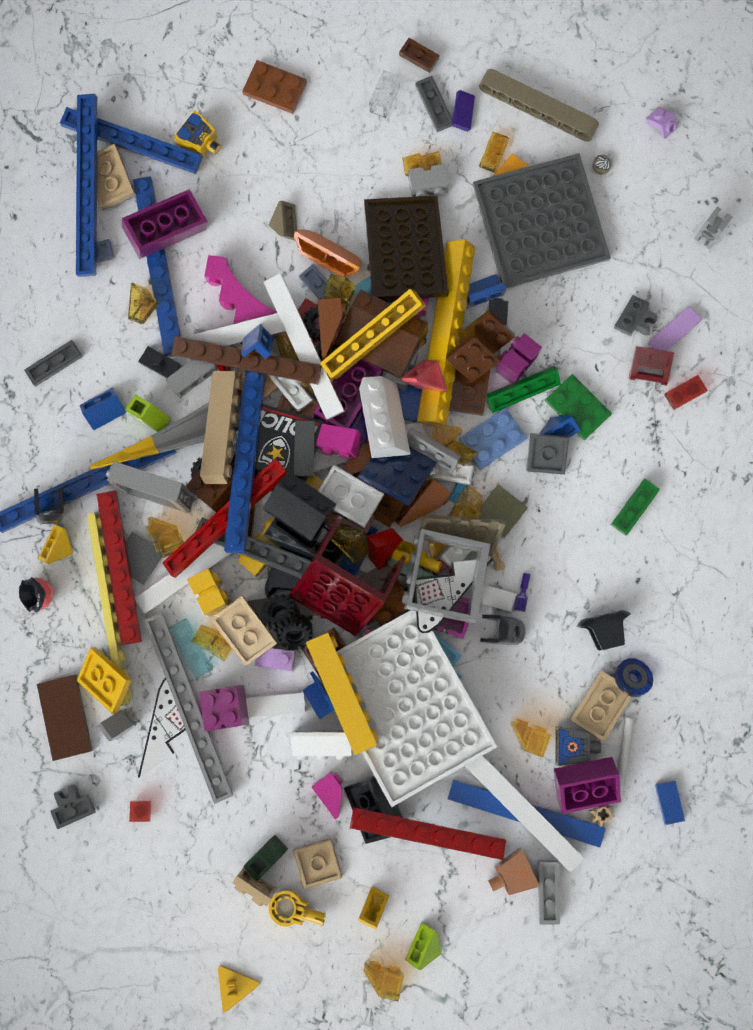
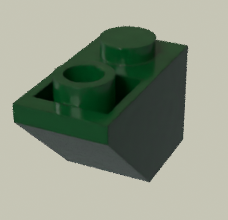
(265, 857)

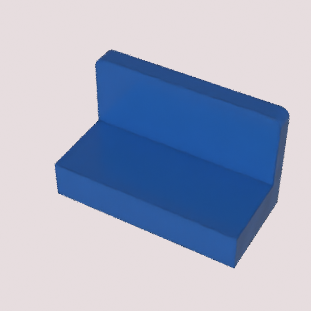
(485, 290)
(259, 340)
(102, 409)
(318, 697)

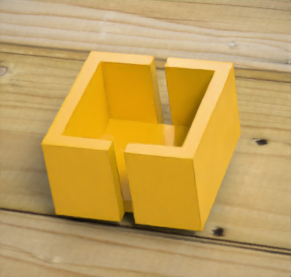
(211, 596)

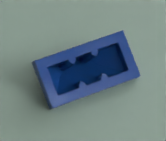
(561, 426)

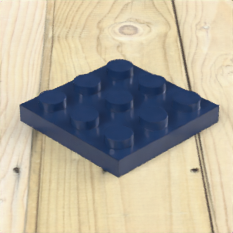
(399, 475)

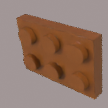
(274, 86)

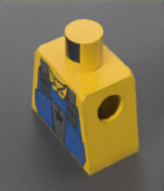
(197, 135)

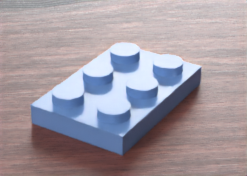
(493, 438)

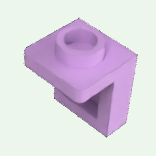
(663, 120)

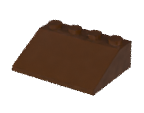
(395, 351)

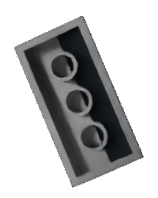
(298, 545)

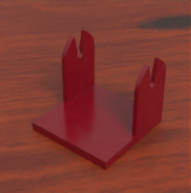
(338, 593)

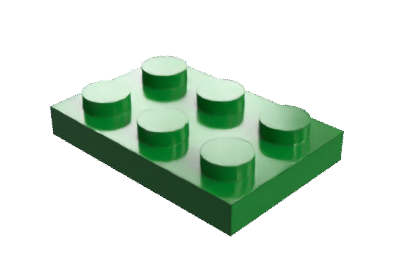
(576, 400)

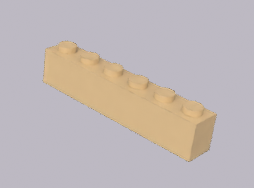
(220, 427)

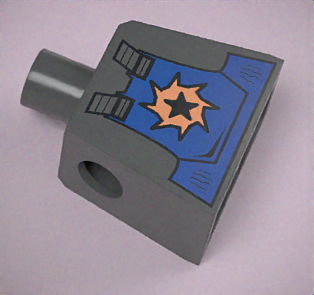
(573, 746)

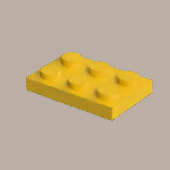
(104, 680)

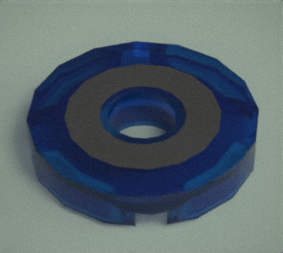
(640, 670)

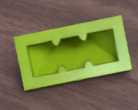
(424, 947)

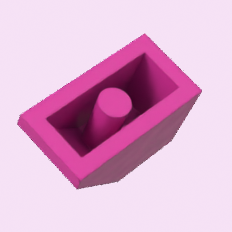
(330, 792)

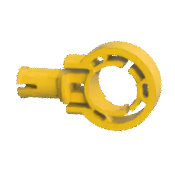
(425, 561)
(299, 905)

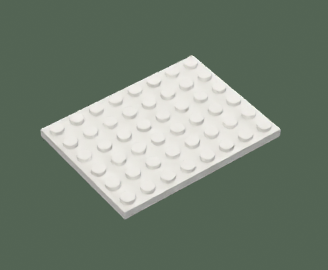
(415, 706)

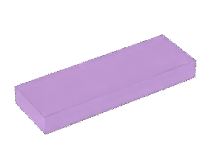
(675, 330)

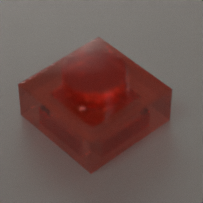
(140, 811)

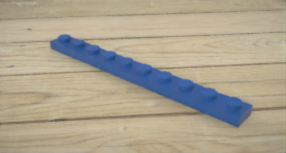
(86, 186)
(159, 274)
(244, 463)
(72, 490)

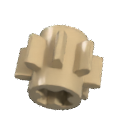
(605, 818)

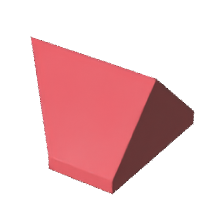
(426, 376)

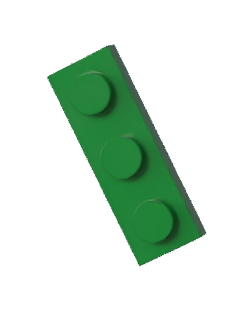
(635, 507)

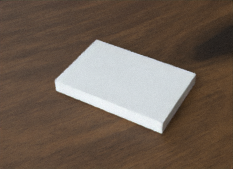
(353, 497)

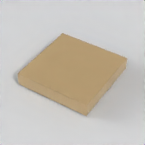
(317, 863)

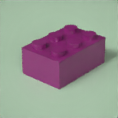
(587, 785)

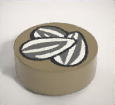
(602, 164)

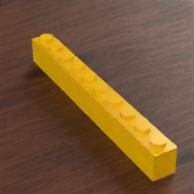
(447, 329)

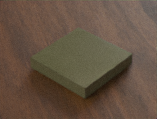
(502, 506)

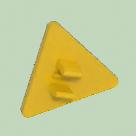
(234, 987)

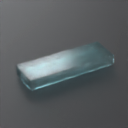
(192, 653)

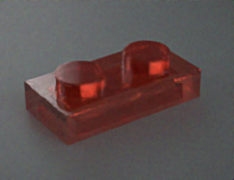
(685, 392)

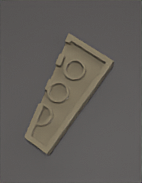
(470, 528)

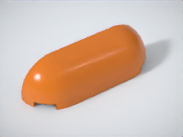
(327, 253)

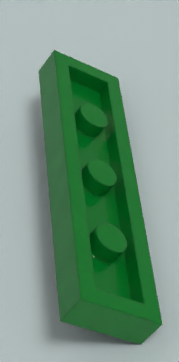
(523, 389)

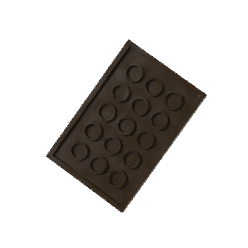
(405, 247)

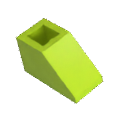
(147, 413)

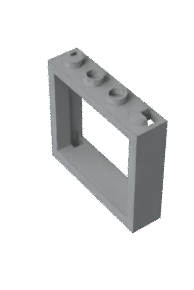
(150, 487)
(478, 578)

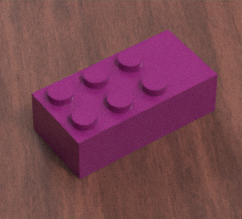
(164, 224)
(348, 393)

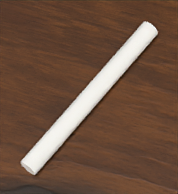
(624, 752)

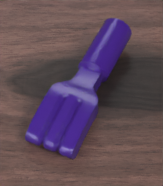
(521, 598)

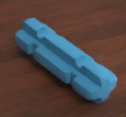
(457, 491)

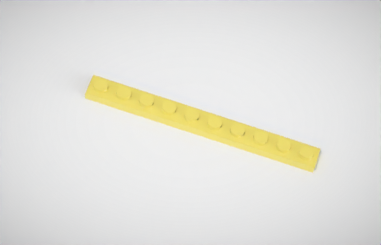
(116, 654)

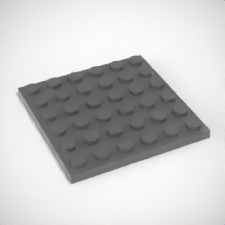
(541, 220)

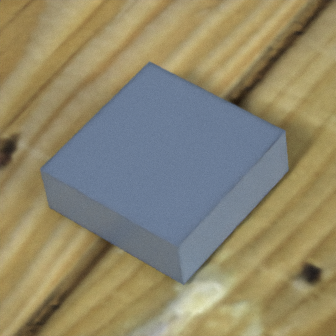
(104, 251)

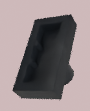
(158, 362)

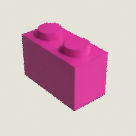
(339, 441)

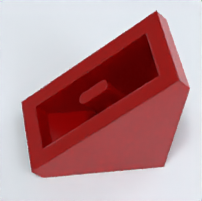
(382, 545)

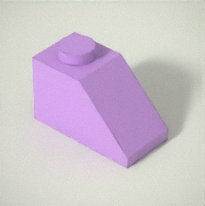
(277, 659)

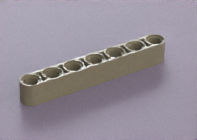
(538, 105)

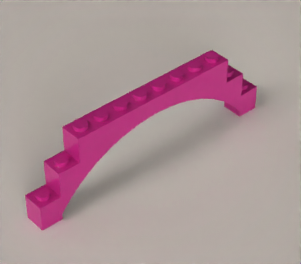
(236, 296)

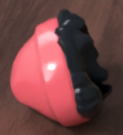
(35, 594)

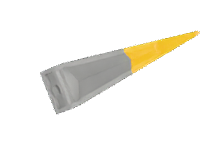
(180, 434)

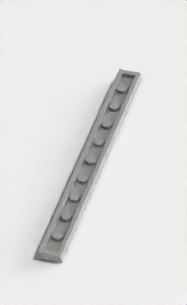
(188, 708)

